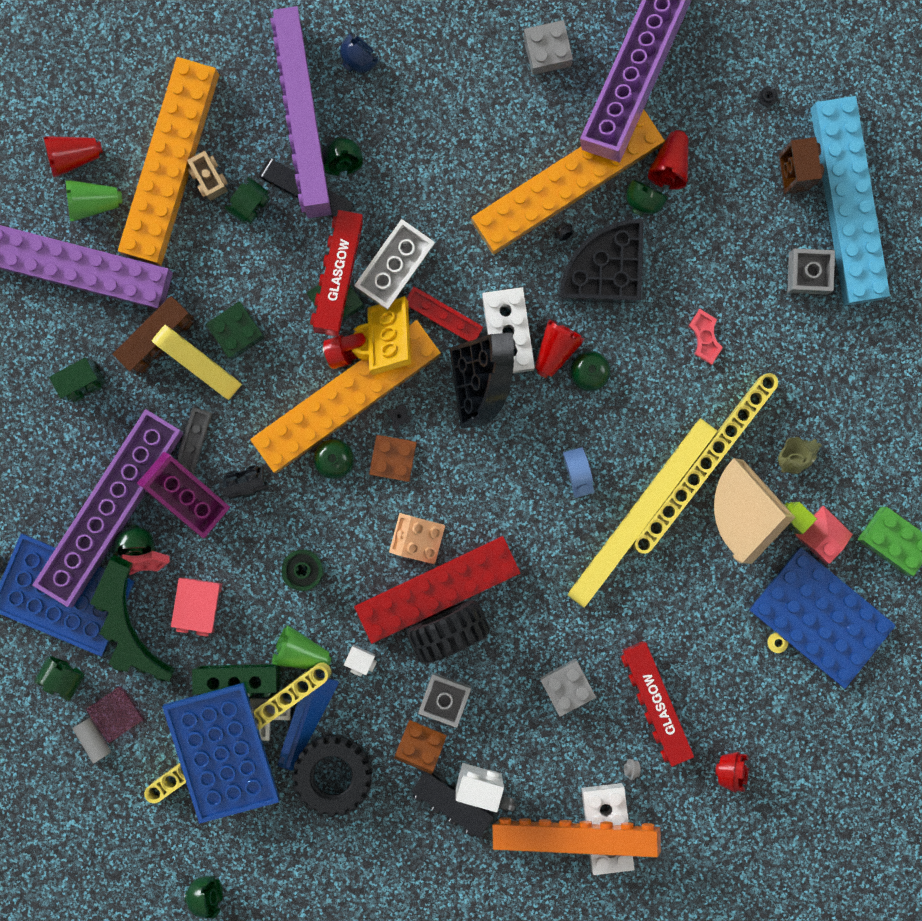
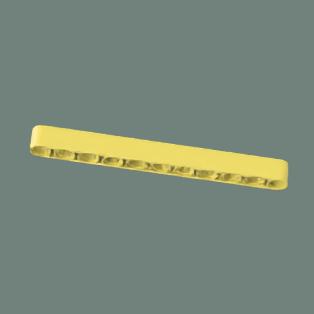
(713, 457)
(642, 512)
(263, 716)

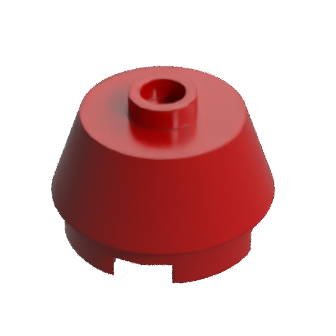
(732, 771)

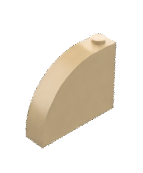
(747, 512)

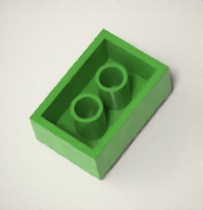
(894, 540)

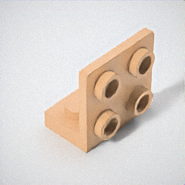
(417, 538)

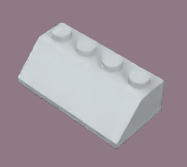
(394, 264)

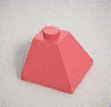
(825, 536)

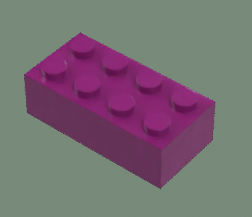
(183, 495)

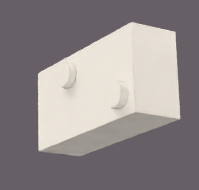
(479, 787)

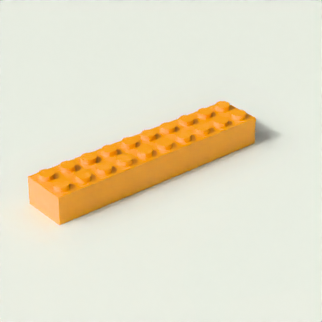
(166, 162)
(559, 188)
(338, 404)

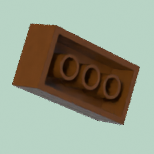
(139, 349)

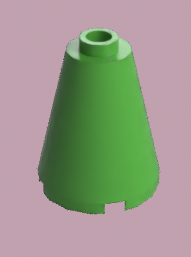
(90, 199)
(298, 651)

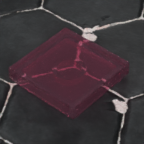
(114, 714)

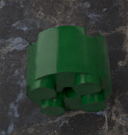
(247, 201)
(301, 581)
(59, 678)

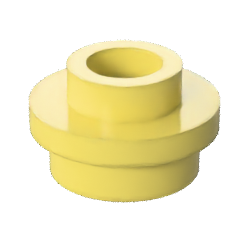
(771, 643)

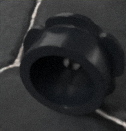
(767, 101)
(564, 231)

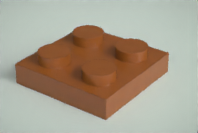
(392, 458)
(420, 747)

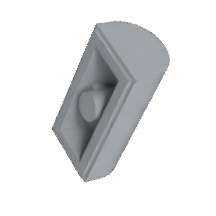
(92, 740)

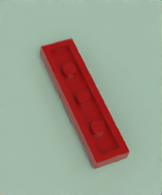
(443, 315)

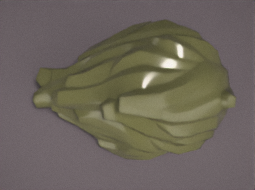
(798, 455)

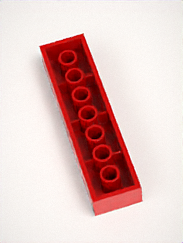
(437, 589)

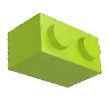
(803, 518)

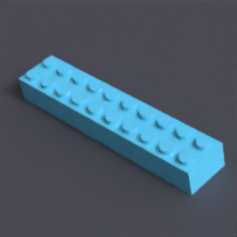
(850, 201)

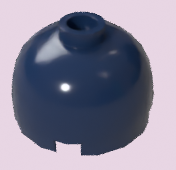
(357, 55)

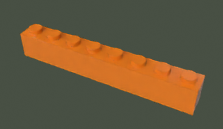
(577, 838)

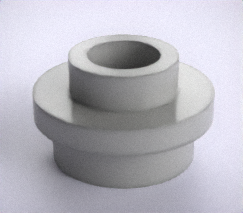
(632, 769)

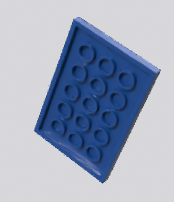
(40, 611)
(822, 617)
(221, 753)

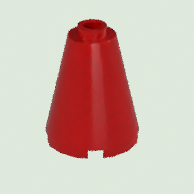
(70, 152)
(671, 162)
(556, 348)

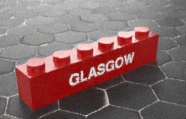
(338, 273)
(657, 703)

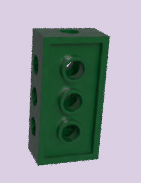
(268, 673)

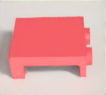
(195, 606)

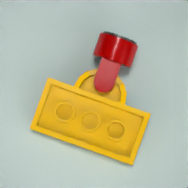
(381, 340)

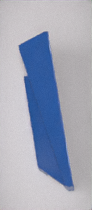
(304, 722)

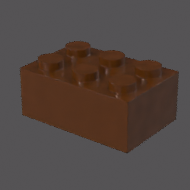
(801, 165)

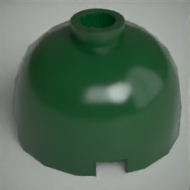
(342, 156)
(644, 198)
(590, 371)
(333, 459)
(133, 541)
(204, 896)

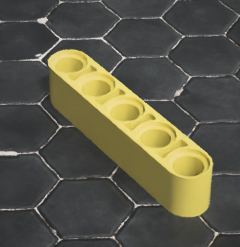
(196, 362)

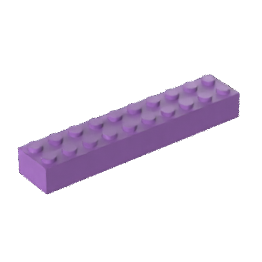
(632, 77)
(300, 112)
(83, 268)
(106, 510)

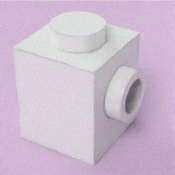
(360, 661)

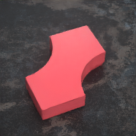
(707, 345)
(147, 562)

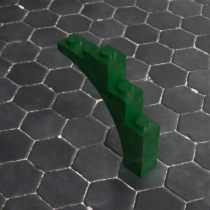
(117, 627)

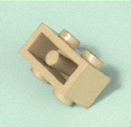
(205, 171)

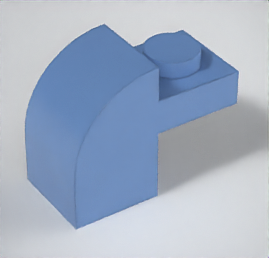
(579, 472)

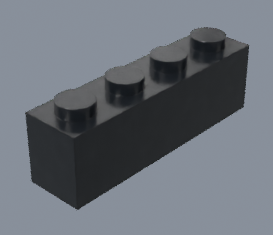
(443, 799)

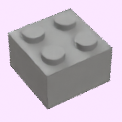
(548, 47)
(811, 271)
(567, 687)
(444, 699)

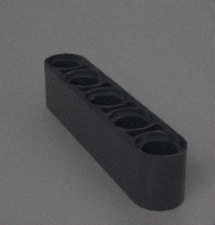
(284, 179)

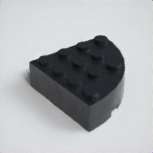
(606, 266)
(482, 377)

